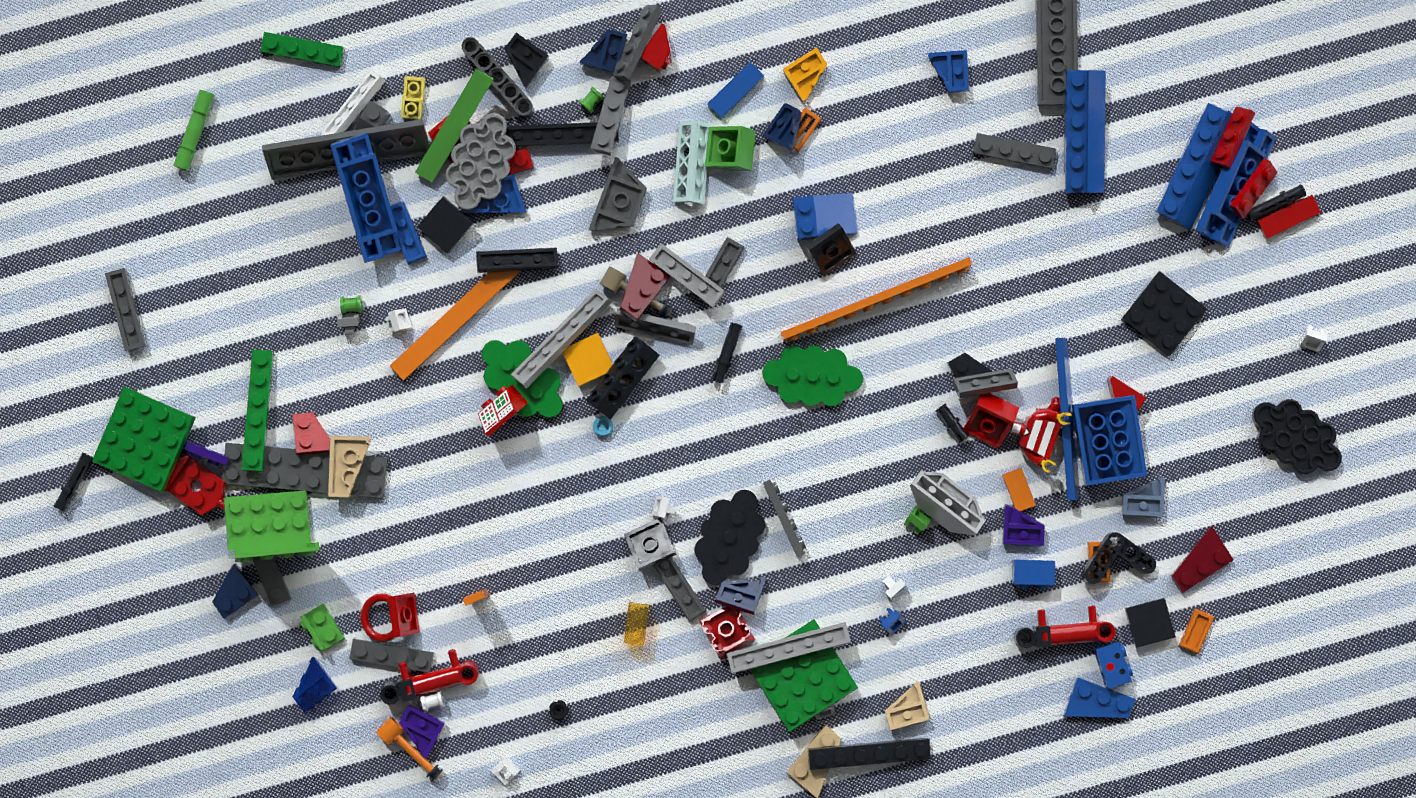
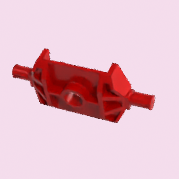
(211, 492)

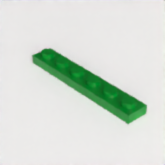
(257, 410)

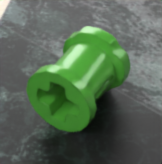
(591, 100)
(351, 304)

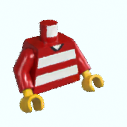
(1039, 435)

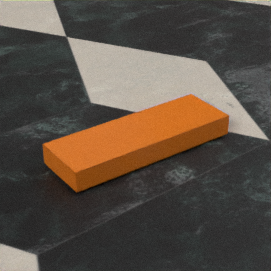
(476, 597)

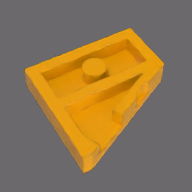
(805, 73)

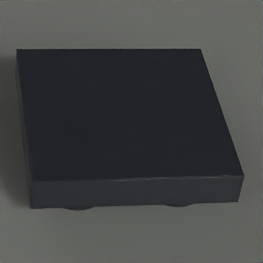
(445, 224)
(1150, 622)

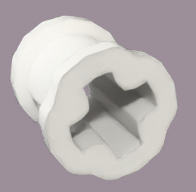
(432, 701)

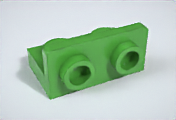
(321, 627)

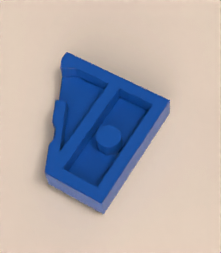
(952, 69)

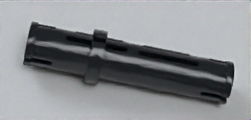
(1274, 203)
(725, 357)
(73, 482)

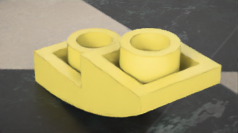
(413, 97)

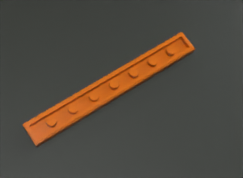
(451, 322)

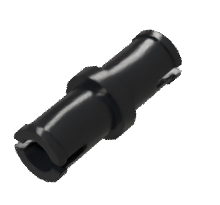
(952, 423)

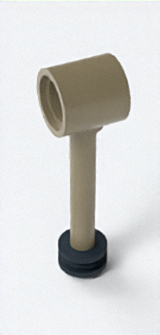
(614, 280)

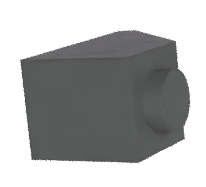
(372, 116)

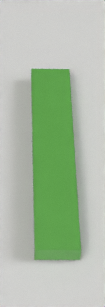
(453, 125)

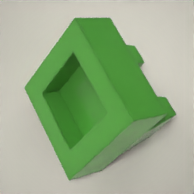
(918, 518)

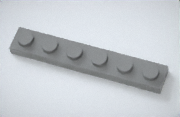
(561, 338)
(788, 648)

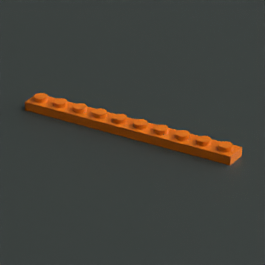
(868, 303)

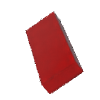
(1288, 216)

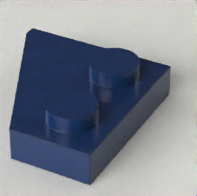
(606, 51)
(234, 592)

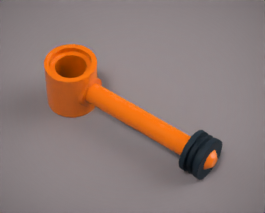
(391, 731)

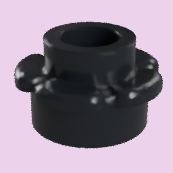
(553, 709)

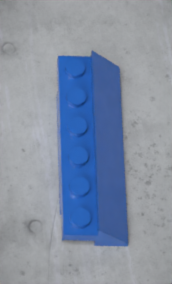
(1084, 131)
(1194, 170)
(366, 197)
(1218, 219)

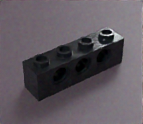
(622, 377)

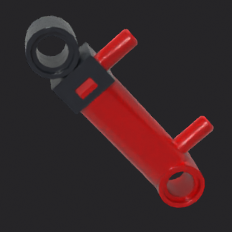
(1064, 634)
(412, 686)

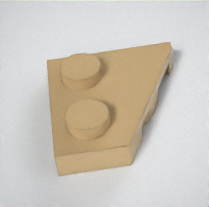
(907, 709)

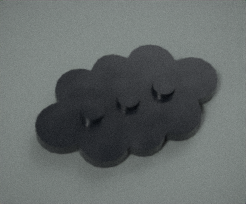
(1297, 436)
(729, 537)

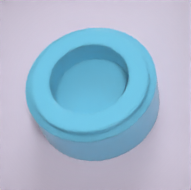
(603, 426)

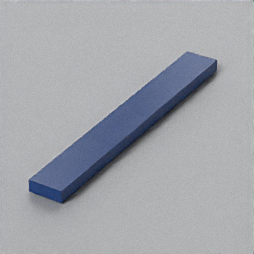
(1067, 430)

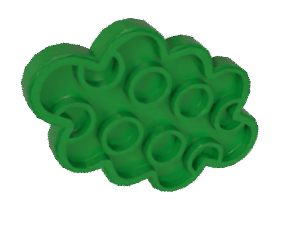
(812, 375)
(540, 393)

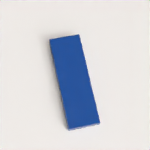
(735, 90)
(407, 234)

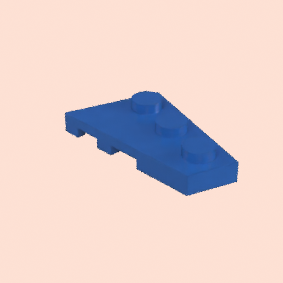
(507, 201)
(1097, 701)

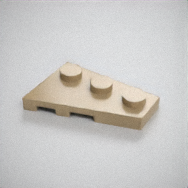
(345, 463)
(799, 770)

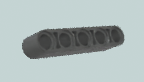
(494, 68)

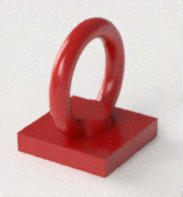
(402, 616)

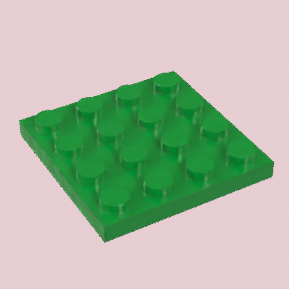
(143, 439)
(805, 684)

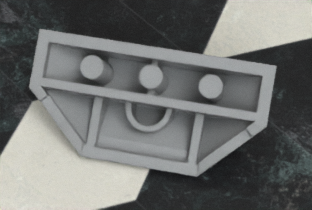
(947, 503)

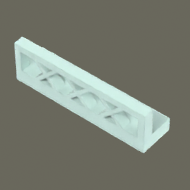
(695, 162)

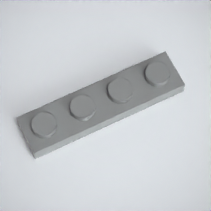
(687, 275)

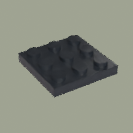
(1164, 313)

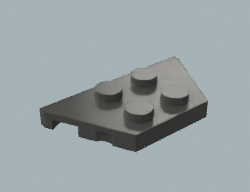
(619, 199)

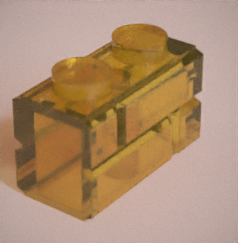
(636, 623)

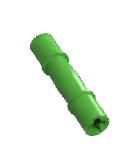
(194, 130)

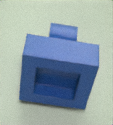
(892, 622)

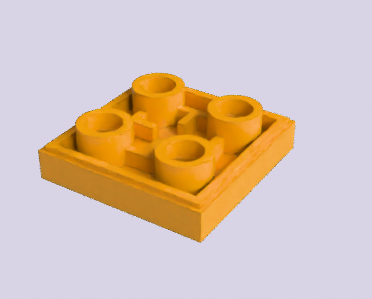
(587, 359)

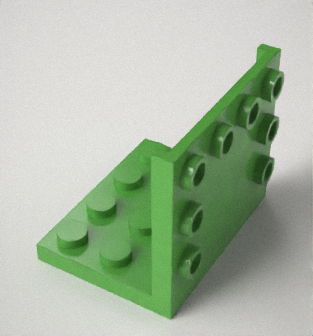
(268, 526)

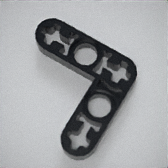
(1118, 550)

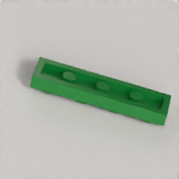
(302, 49)

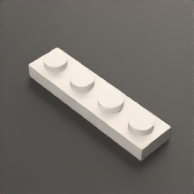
(354, 104)

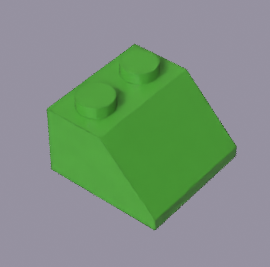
(730, 148)

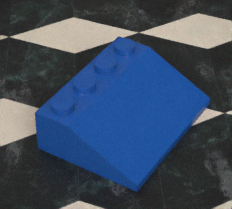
(1109, 440)

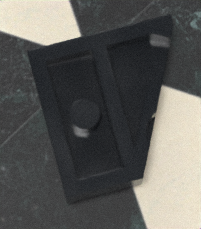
(525, 58)
(966, 365)

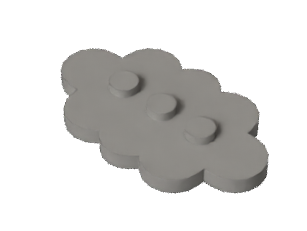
(480, 161)

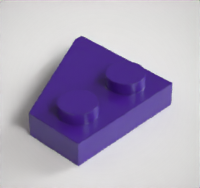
(197, 451)
(1021, 528)
(421, 728)

